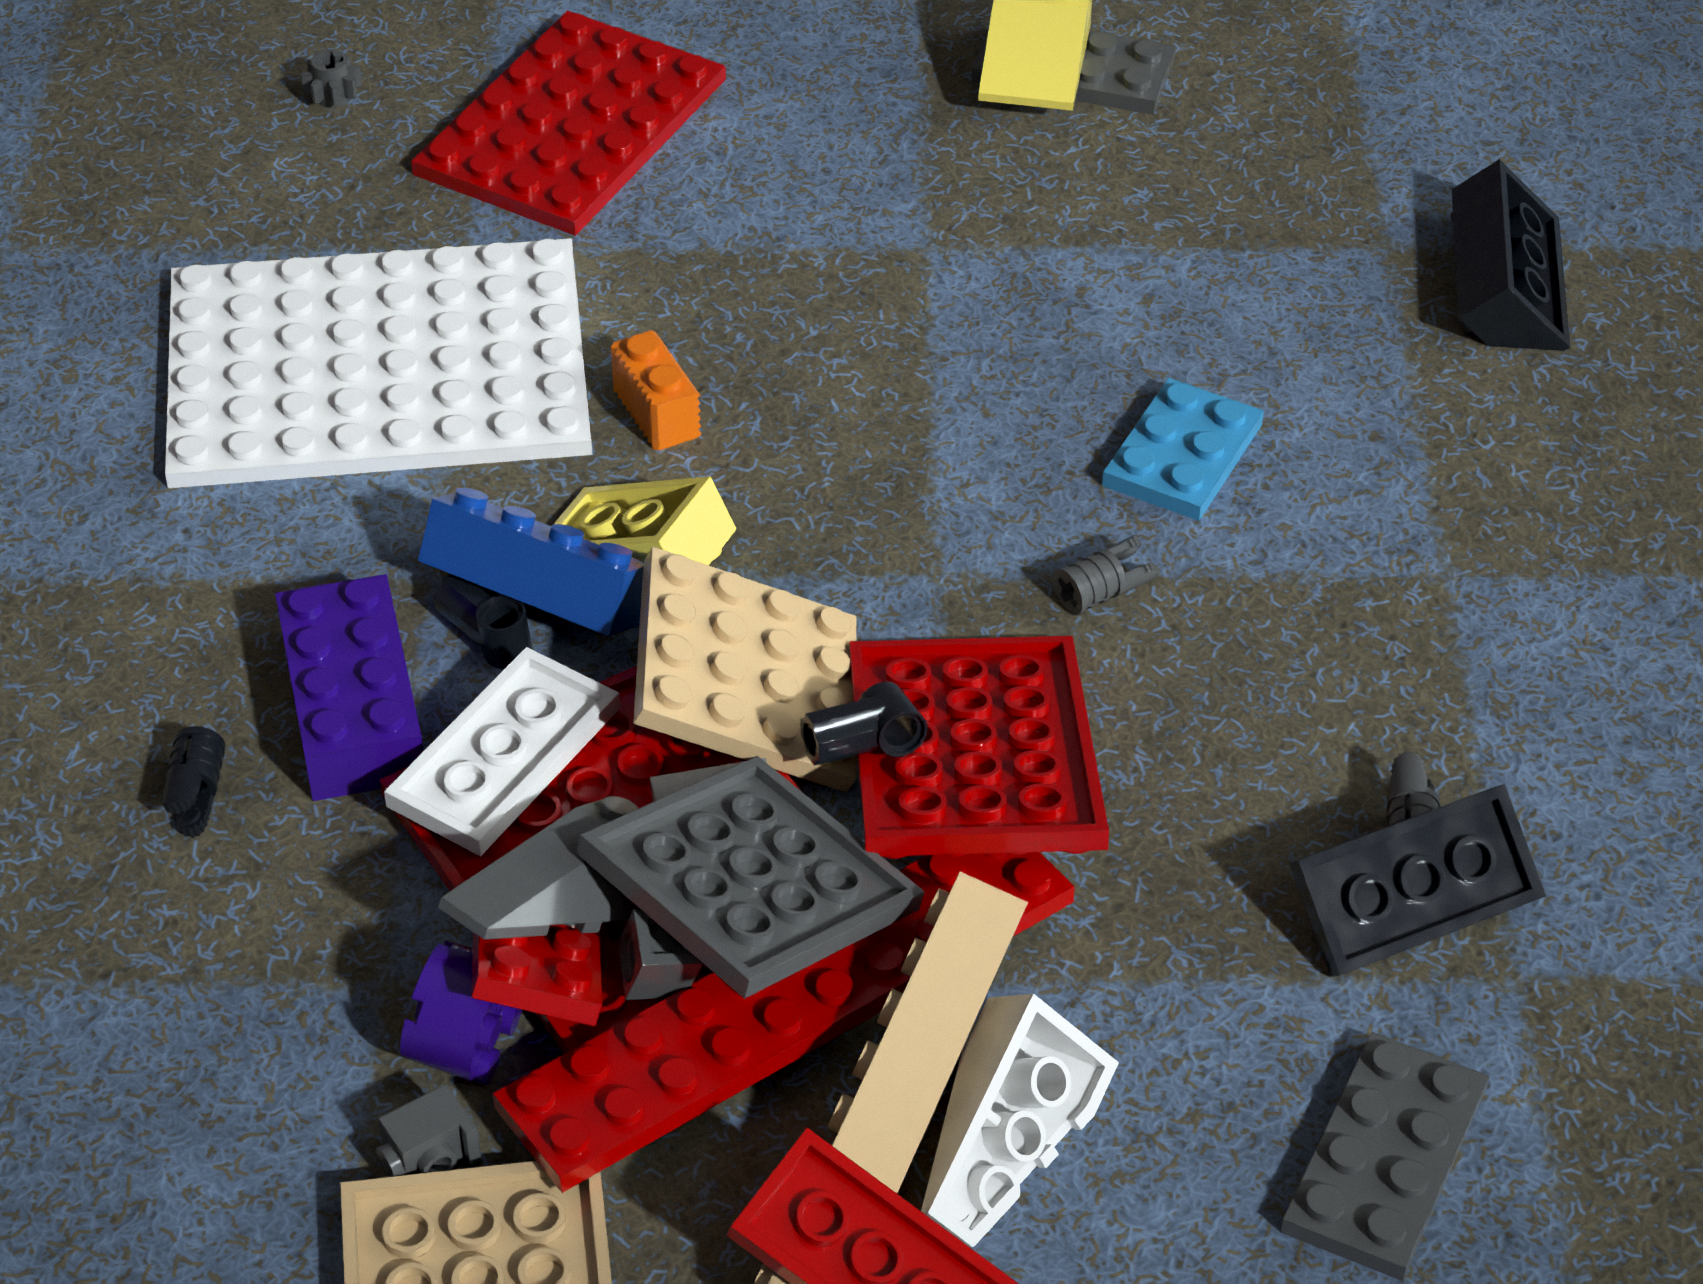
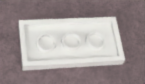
(502, 751)

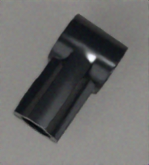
(488, 618)
(878, 720)

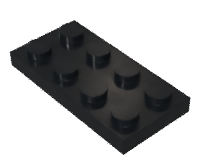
(1417, 880)

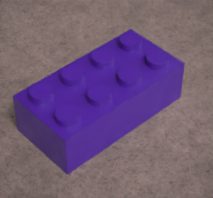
(349, 684)

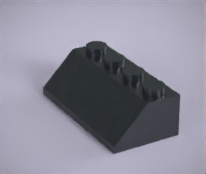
(1508, 263)

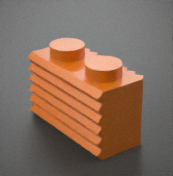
(655, 390)

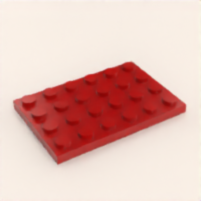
(569, 122)
(1001, 756)

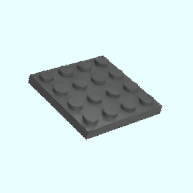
(750, 875)

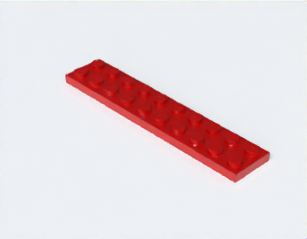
(714, 1043)

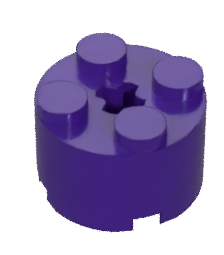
(450, 1026)

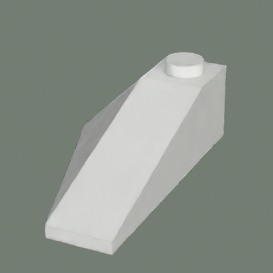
(1012, 1100)

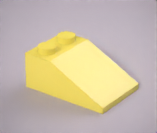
(1035, 52)
(665, 514)

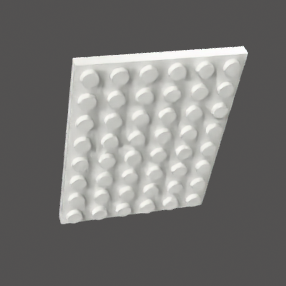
(374, 363)

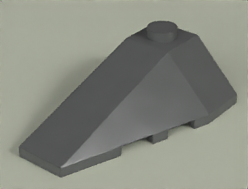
(543, 883)

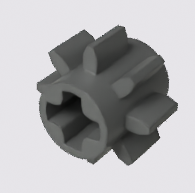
(331, 78)

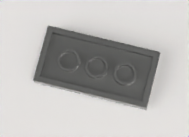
(1116, 71)
(1385, 1156)

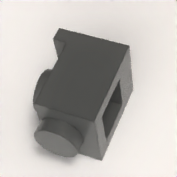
(428, 1136)

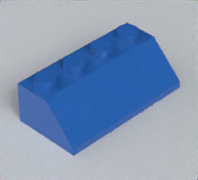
(534, 561)

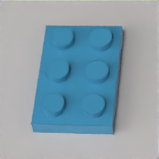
(1183, 448)

